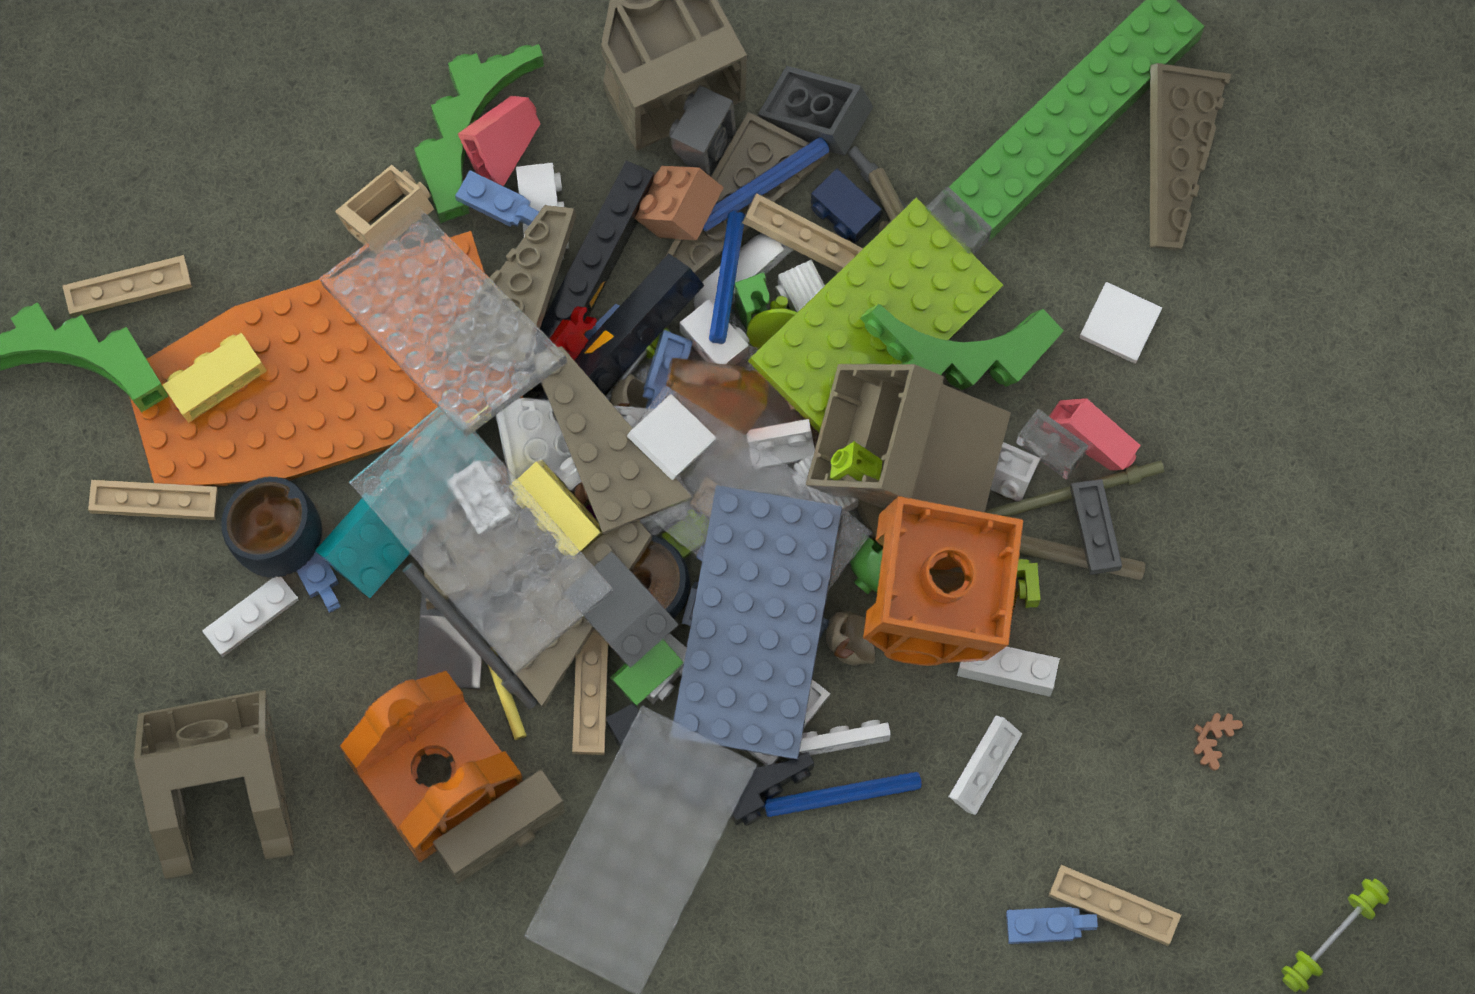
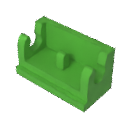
(751, 297)
(647, 672)

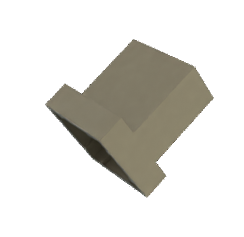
(928, 435)

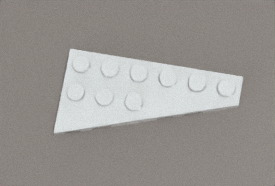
(533, 434)

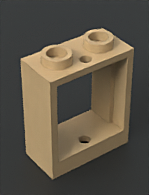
(379, 195)

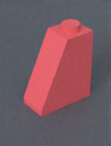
(500, 138)
(1105, 439)

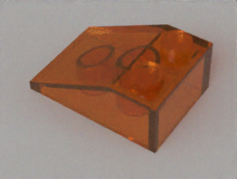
(721, 389)

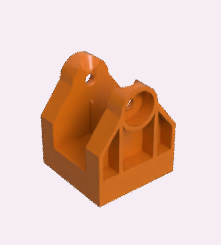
(916, 618)
(420, 720)

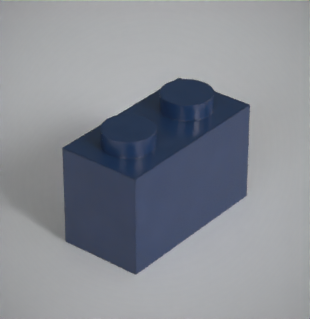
(845, 206)

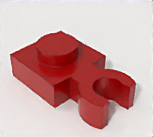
(570, 333)

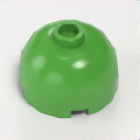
(867, 566)

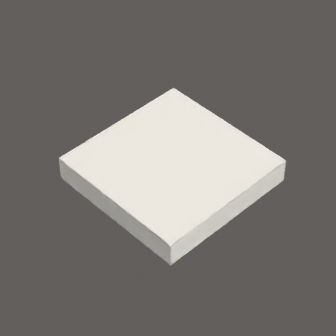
(1120, 322)
(671, 437)

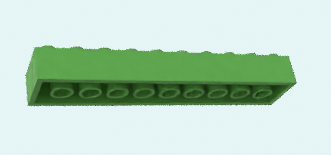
(1076, 111)

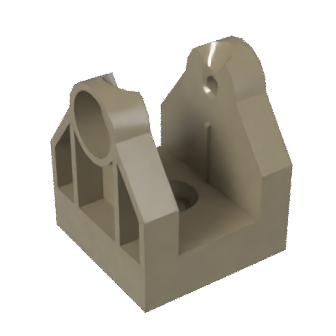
(662, 55)
(204, 746)

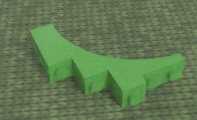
(476, 87)
(75, 344)
(965, 362)

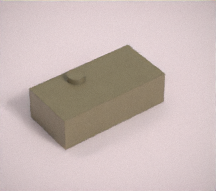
(500, 826)

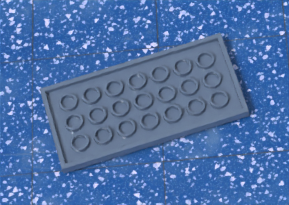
(757, 620)

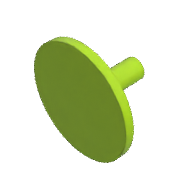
(769, 322)

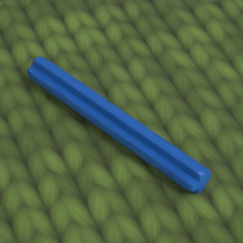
(767, 181)
(727, 278)
(842, 794)

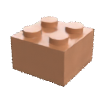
(679, 202)

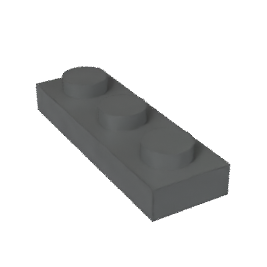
(1096, 526)

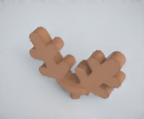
(1204, 744)

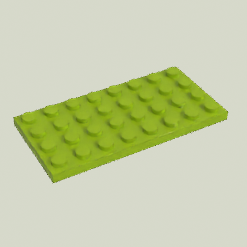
(909, 271)

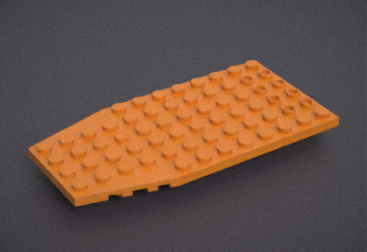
(317, 406)

